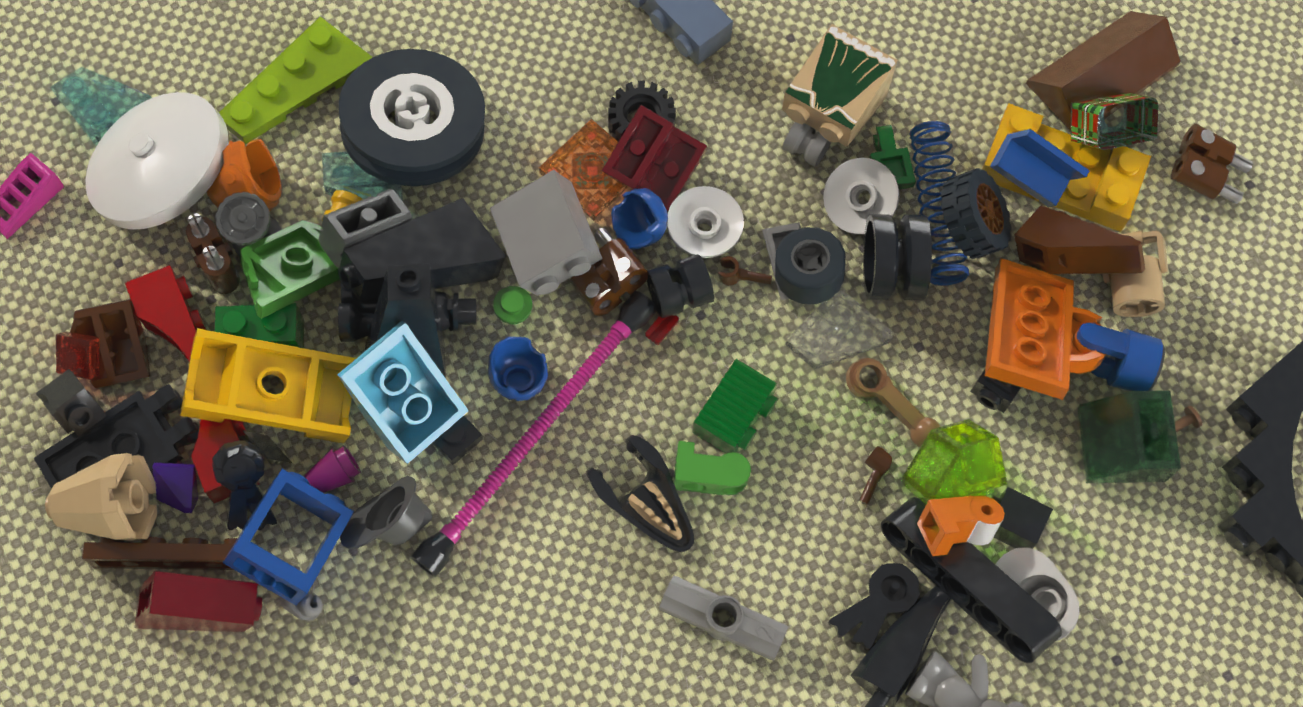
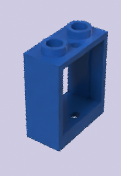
(267, 568)

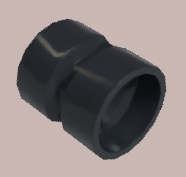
(678, 286)

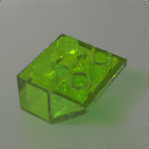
(956, 463)

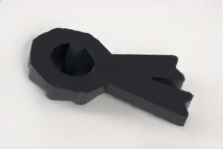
(239, 468)
(891, 591)

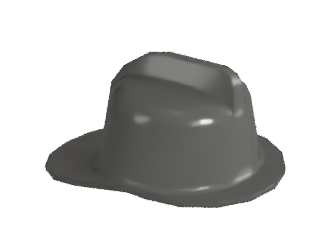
(389, 517)

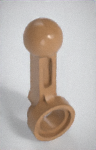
(891, 398)

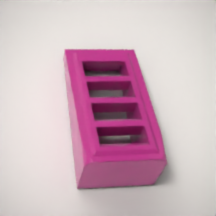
(40, 193)

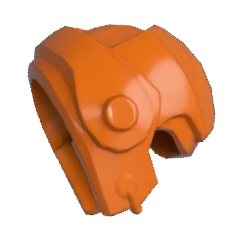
(247, 170)

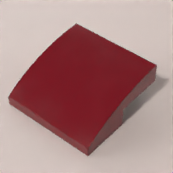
(654, 156)

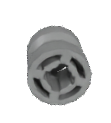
(806, 141)

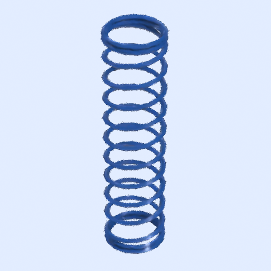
(941, 280)

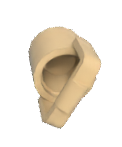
(1140, 292)

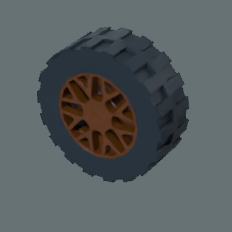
(976, 213)

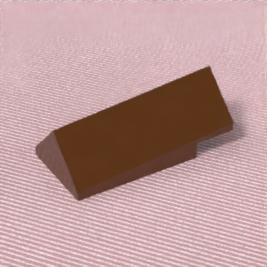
(1113, 62)

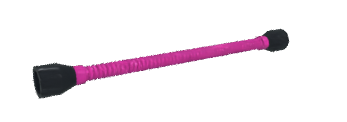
(437, 549)

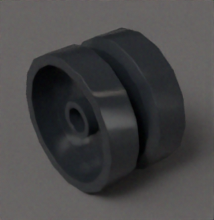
(897, 257)

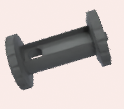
(245, 220)

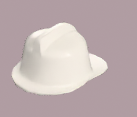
(1044, 583)

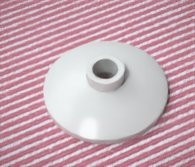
(848, 182)
(709, 207)

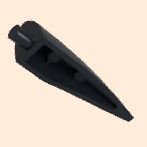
(898, 652)

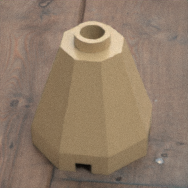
(106, 499)

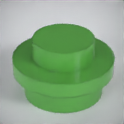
(512, 305)

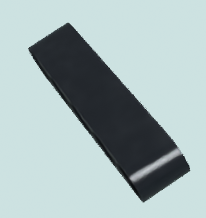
(976, 586)

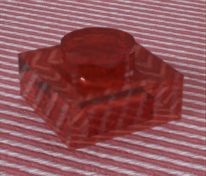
(78, 354)

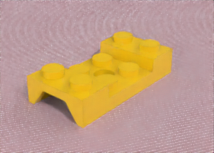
(1106, 192)
(228, 377)

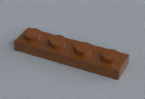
(157, 554)

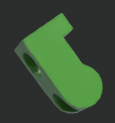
(710, 473)

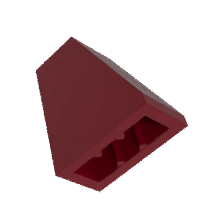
(196, 603)

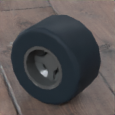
(800, 255)

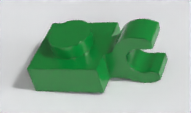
(895, 159)

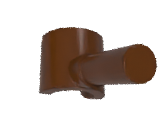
(739, 273)
(880, 462)

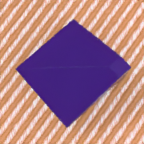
(176, 485)

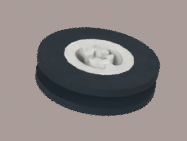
(413, 148)

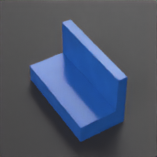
(1036, 166)

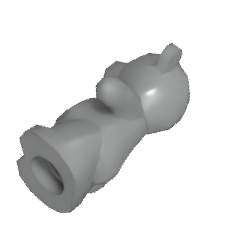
(941, 686)

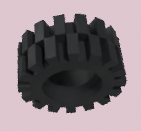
(632, 99)

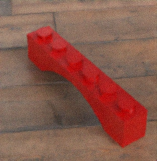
(164, 311)

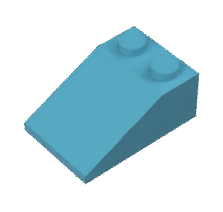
(402, 393)

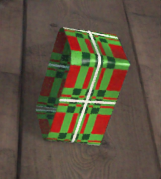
(1139, 116)

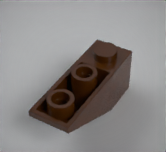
(1073, 246)

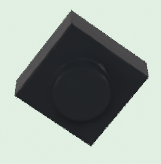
(458, 440)

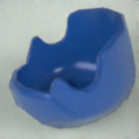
(640, 218)
(517, 369)

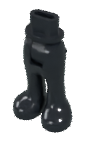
(356, 315)

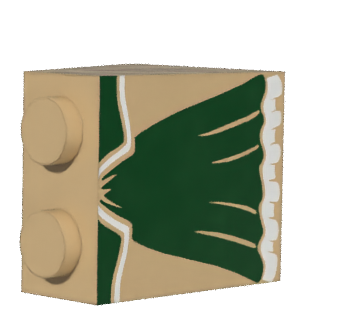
(839, 86)

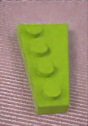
(294, 79)

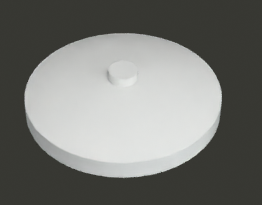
(156, 160)

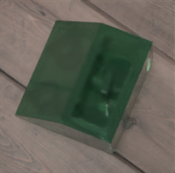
(1129, 438)

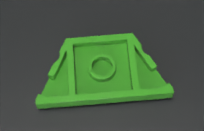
(286, 267)

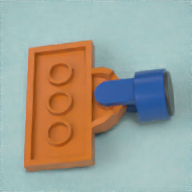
(1043, 338)

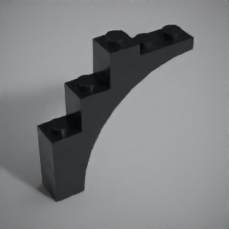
(1264, 469)

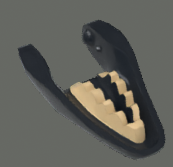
(652, 504)

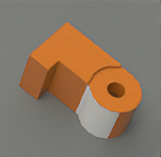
(959, 521)

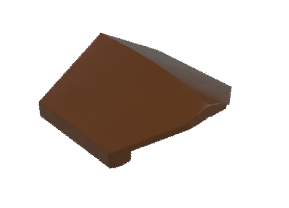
(121, 341)

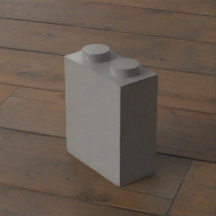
(546, 234)

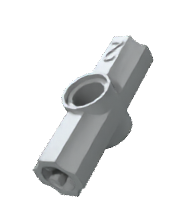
(749, 630)

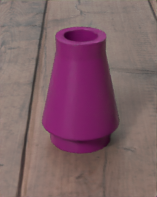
(333, 470)

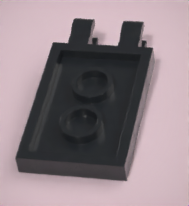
(130, 427)

